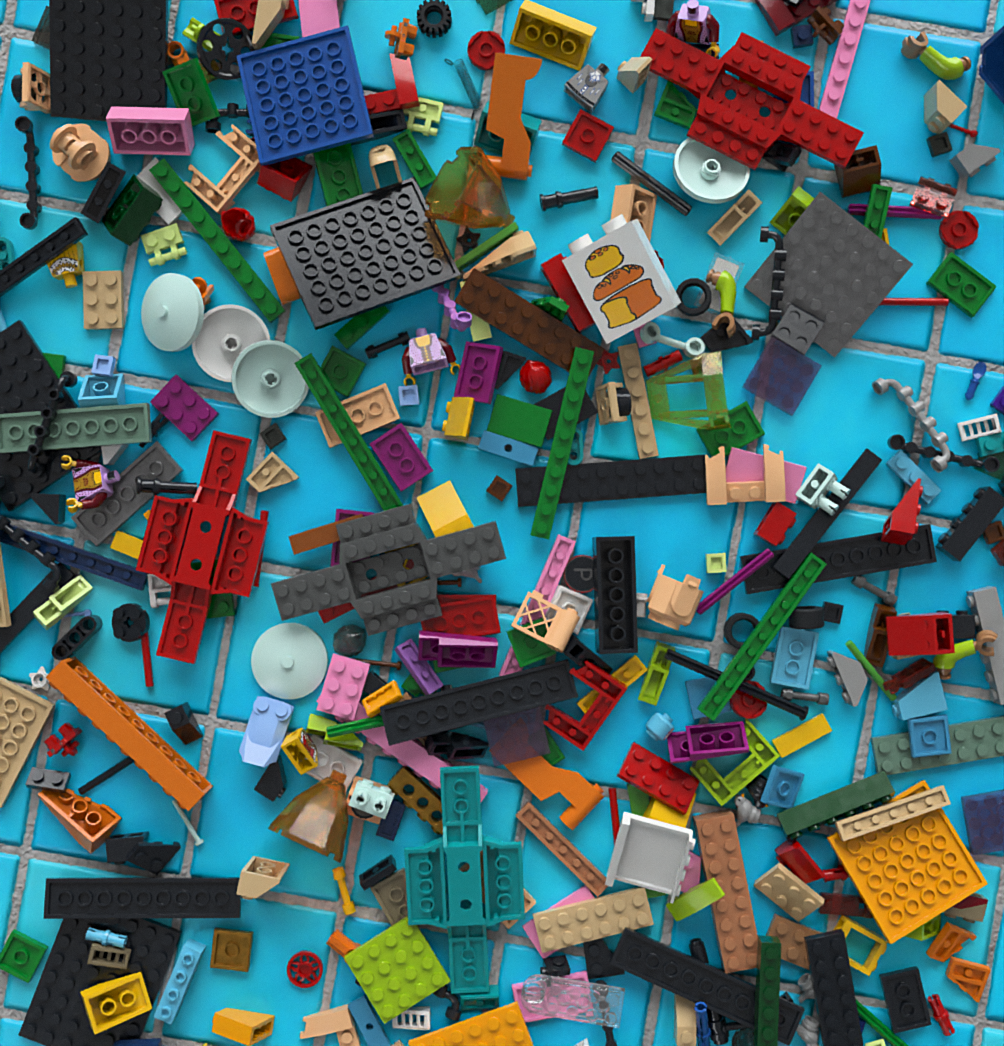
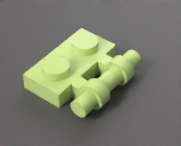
(429, 111)
(163, 239)

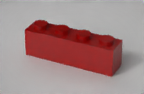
(564, 288)

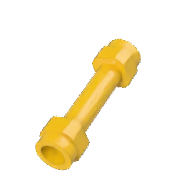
(339, 875)

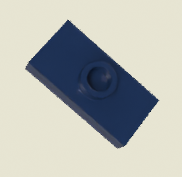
(389, 826)

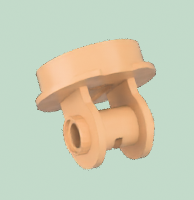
(80, 152)

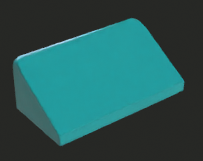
(481, 1000)

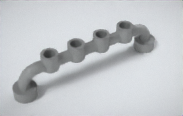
(939, 440)

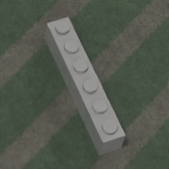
(989, 616)

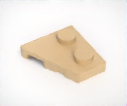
(271, 474)

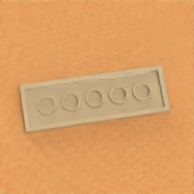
(592, 919)

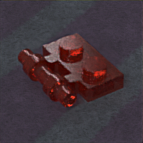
(933, 202)

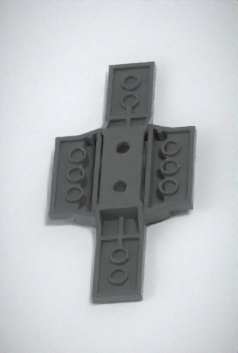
(380, 534)

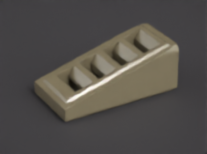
(107, 962)

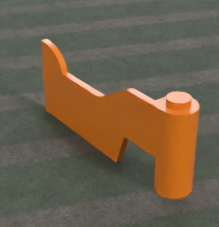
(505, 113)
(548, 780)

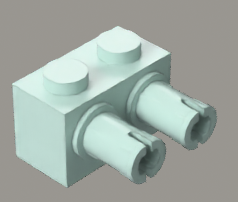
(817, 486)
(371, 798)

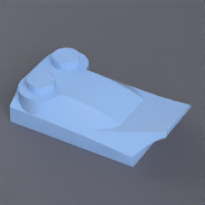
(265, 731)

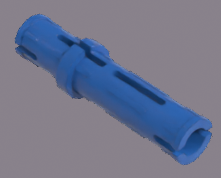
(703, 1032)

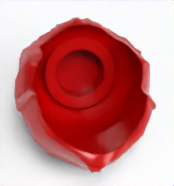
(238, 224)
(535, 376)

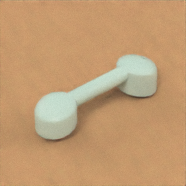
(651, 332)

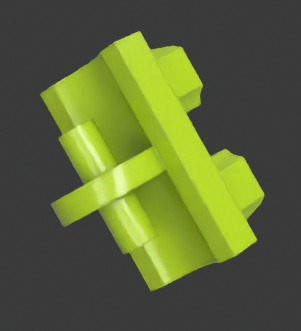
(192, 33)

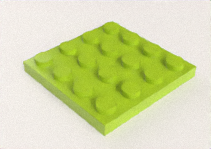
(397, 969)

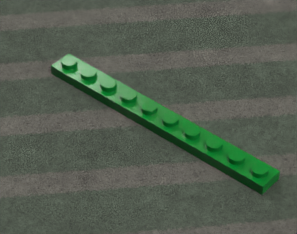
(217, 240)
(348, 432)
(562, 443)
(761, 636)

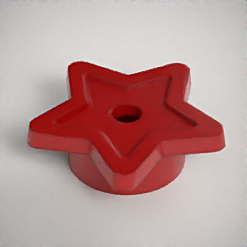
(613, 361)

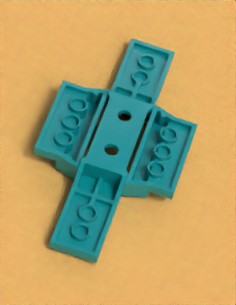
(463, 843)

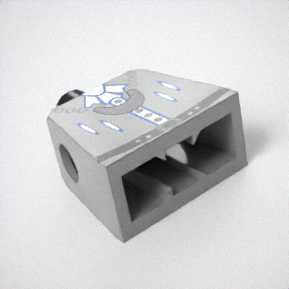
(588, 86)

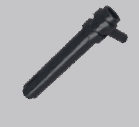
(716, 1022)

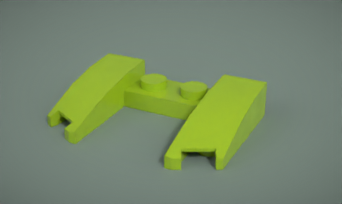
(724, 789)

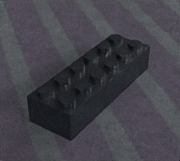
(615, 594)

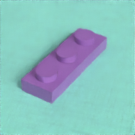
(419, 669)

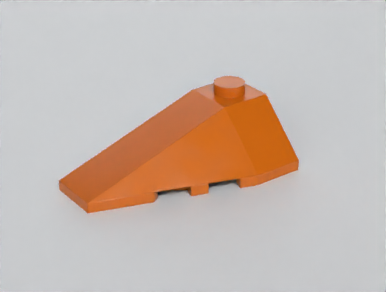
(83, 818)

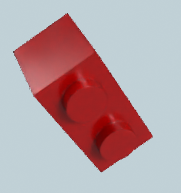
(775, 523)

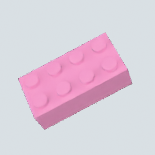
(150, 130)

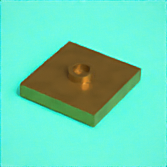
(231, 949)

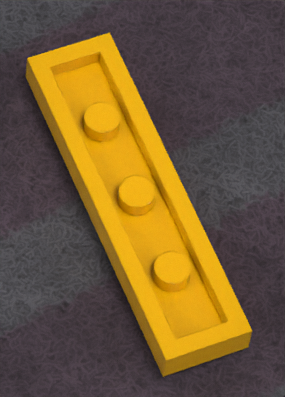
(626, 673)

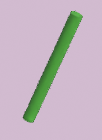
(869, 668)

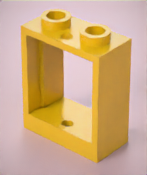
(878, 949)

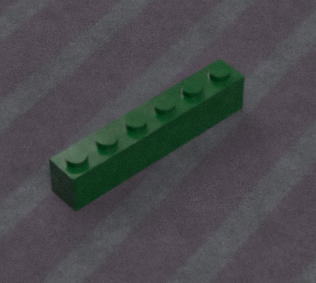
(834, 805)
(767, 991)

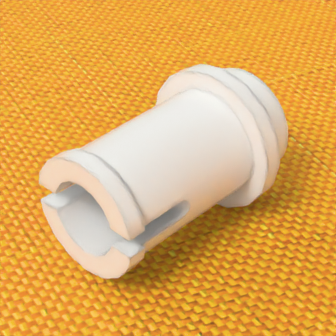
(641, 599)

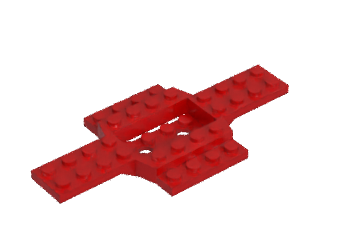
(735, 124)
(176, 539)

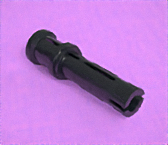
(560, 199)
(156, 486)

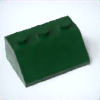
(132, 210)

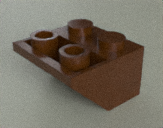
(860, 172)

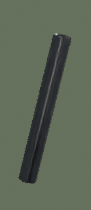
(651, 183)

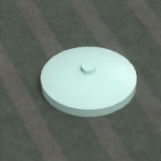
(707, 173)
(172, 312)
(268, 379)
(289, 660)

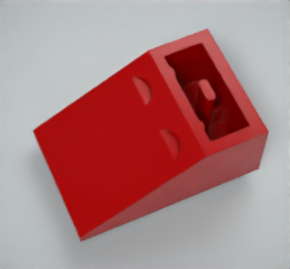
(902, 522)
(920, 634)

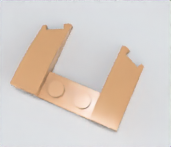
(221, 196)
(768, 490)
(331, 1021)

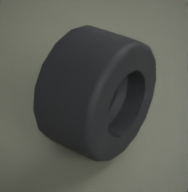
(807, 617)

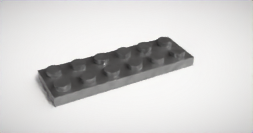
(124, 503)

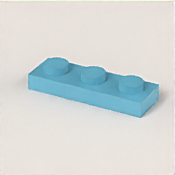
(910, 472)

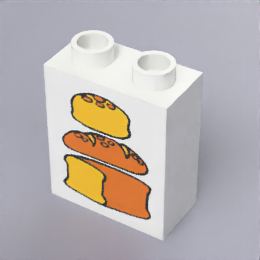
(620, 278)

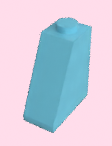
(920, 699)

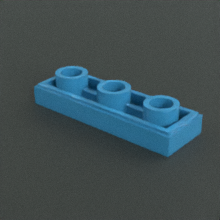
(496, 444)
(364, 1014)

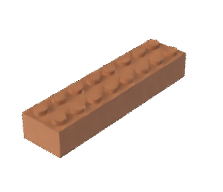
(733, 912)

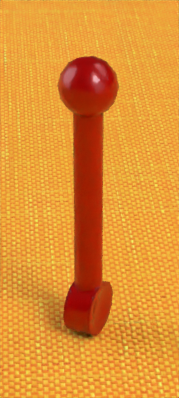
(973, 133)

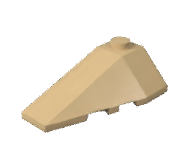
(512, 251)

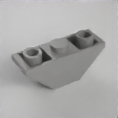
(848, 675)

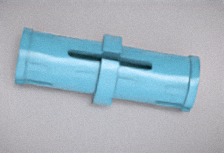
(106, 937)

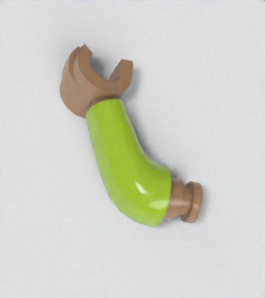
(940, 65)
(726, 287)
(946, 662)

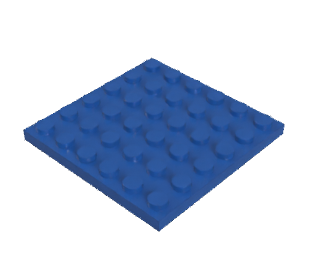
(304, 96)

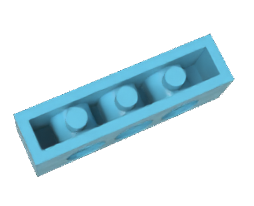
(180, 981)

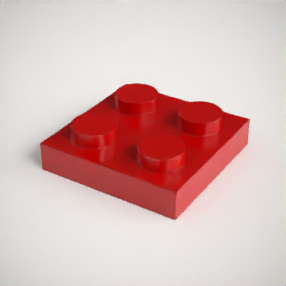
(587, 135)

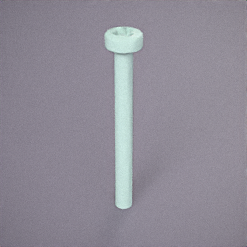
(198, 841)

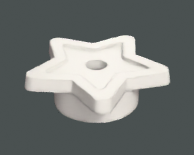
(35, 678)

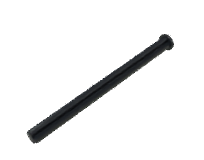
(744, 687)

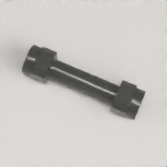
(888, 597)
(819, 698)

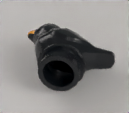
(756, 790)

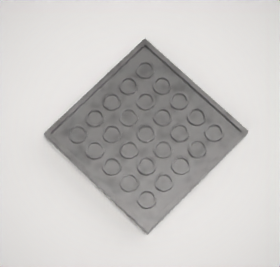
(832, 271)

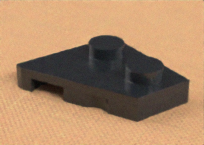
(718, 339)
(508, 366)
(153, 855)
(598, 960)

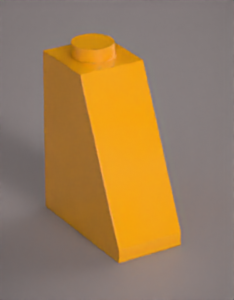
(242, 1025)

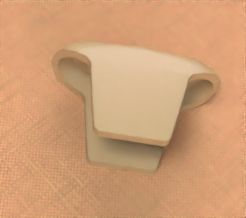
(385, 156)

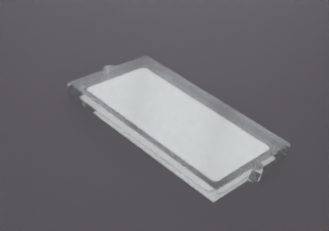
(719, 263)

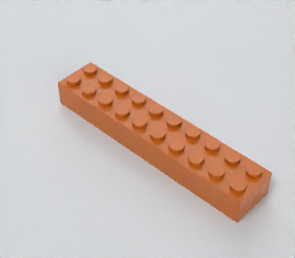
(129, 732)

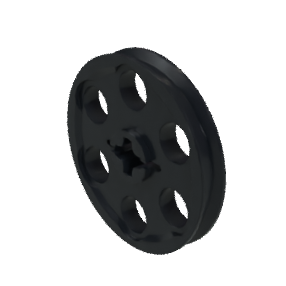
(218, 42)

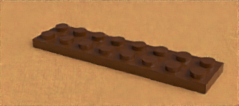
(523, 321)

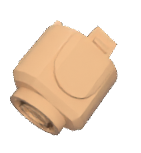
(674, 601)

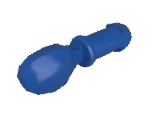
(978, 372)

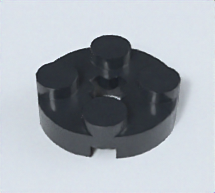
(120, 622)

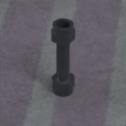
(372, 351)

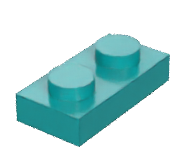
(990, 444)

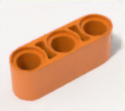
(281, 276)

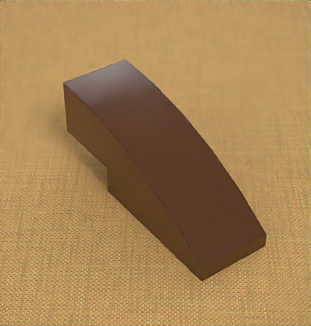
(876, 641)

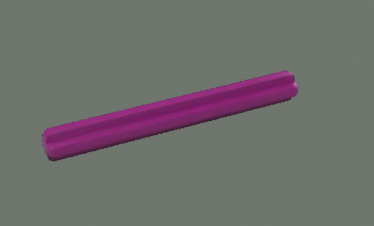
(894, 211)
(734, 581)

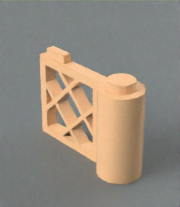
(560, 628)

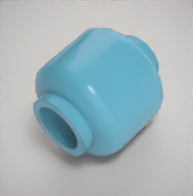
(659, 726)

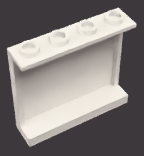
(650, 854)

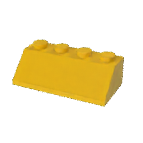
(552, 35)

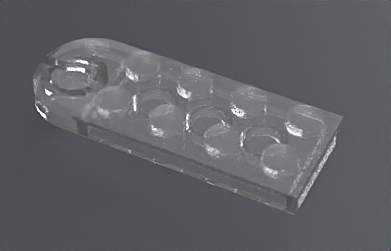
(573, 1000)

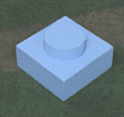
(103, 365)
(408, 395)

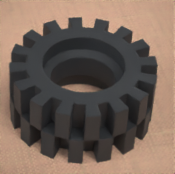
(434, 29)

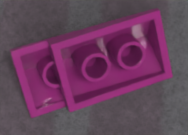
(457, 649)
(707, 741)

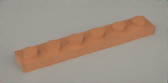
(562, 848)

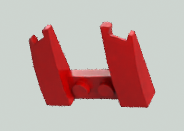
(402, 97)
(582, 731)

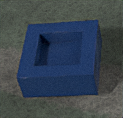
(802, 36)

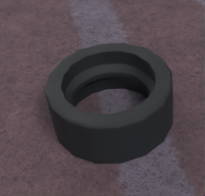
(708, 296)
(731, 621)

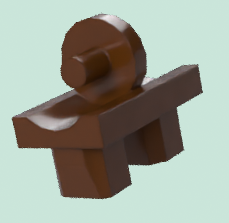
(824, 25)

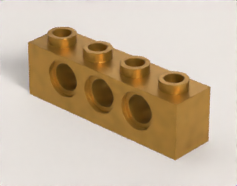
(421, 789)

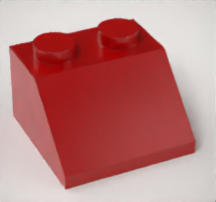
(285, 177)
(799, 861)

